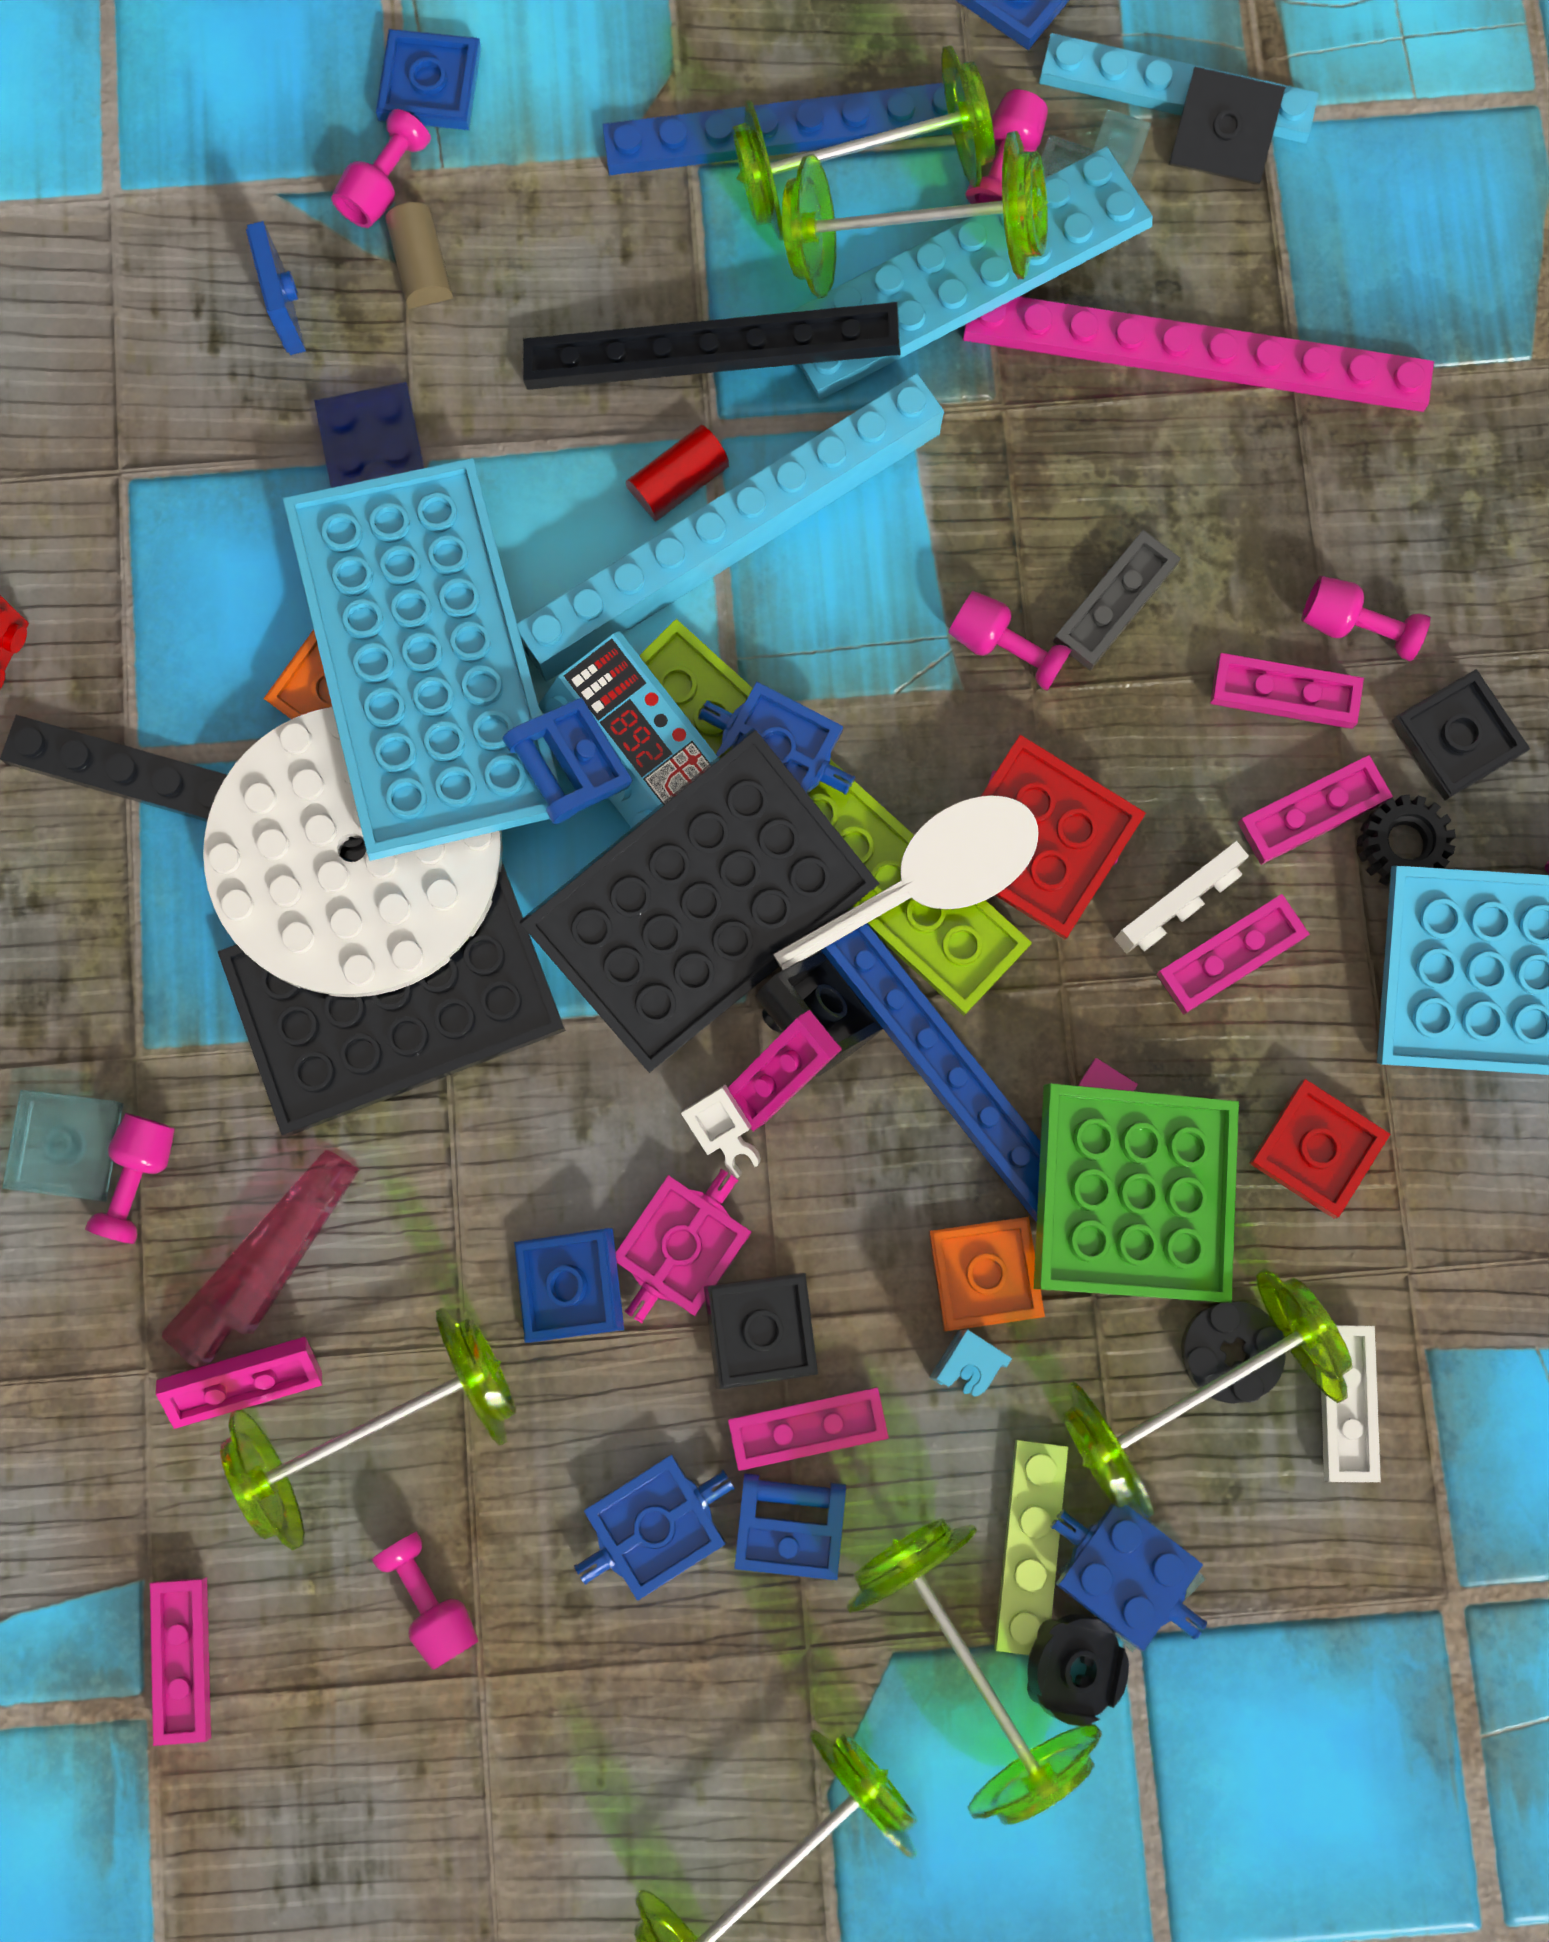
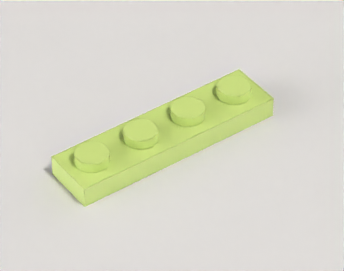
(1030, 1544)

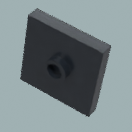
(1226, 125)
(1460, 734)
(760, 1330)

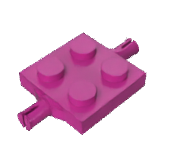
(681, 1245)

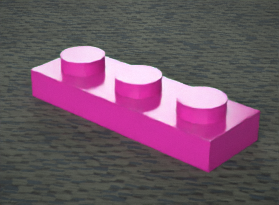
(1287, 690)
(1315, 809)
(1232, 954)
(783, 1069)
(239, 1382)
(808, 1428)
(180, 1661)

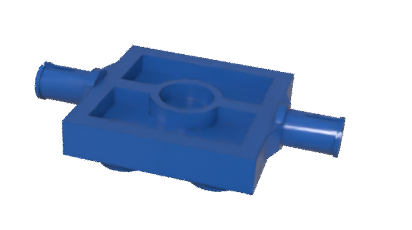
(791, 730)
(654, 1527)
(1129, 1574)

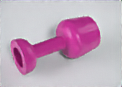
(1020, 112)
(364, 188)
(1338, 606)
(984, 624)
(140, 1148)
(442, 1627)

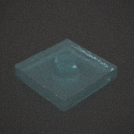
(62, 1145)

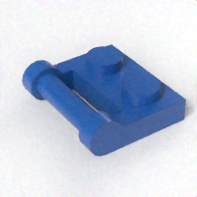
(581, 752)
(790, 1545)

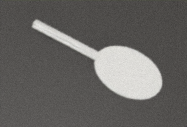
(949, 864)

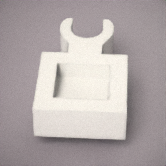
(719, 1124)

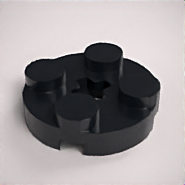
(1222, 1324)
(1050, 1664)

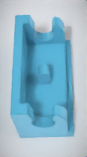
(978, 1358)

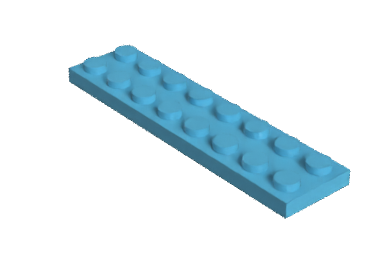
(969, 266)

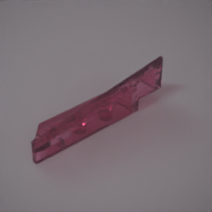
(261, 1265)

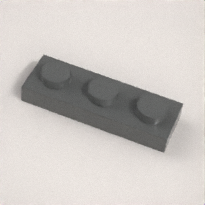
(1117, 599)

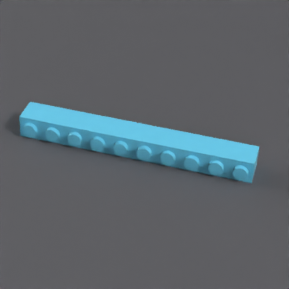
(731, 527)

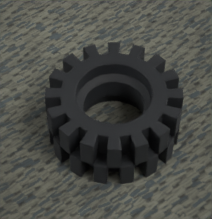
(1411, 813)

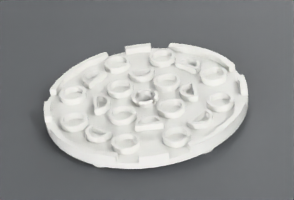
(304, 908)

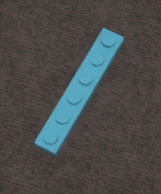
(1152, 81)

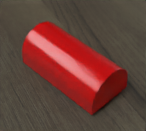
(678, 472)

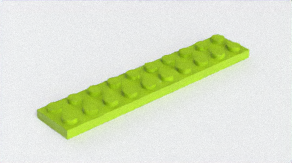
(951, 949)

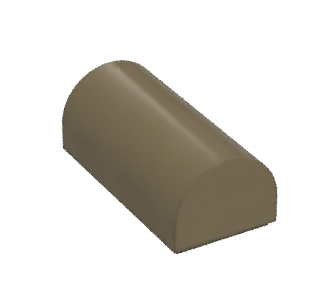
(418, 254)

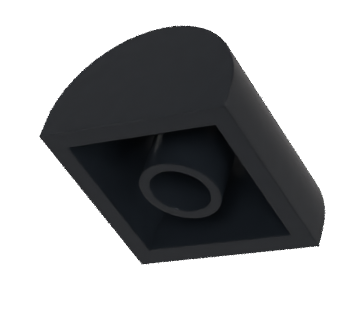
(823, 991)

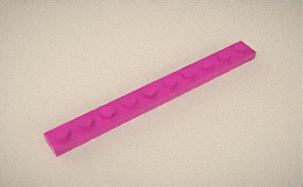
(1206, 352)

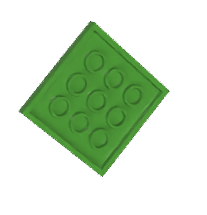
(1136, 1194)

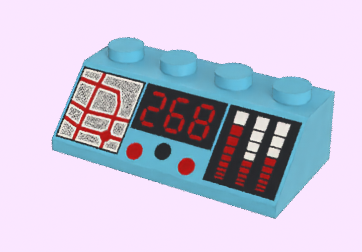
(638, 720)

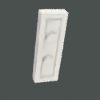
(1183, 900)
(1352, 1425)

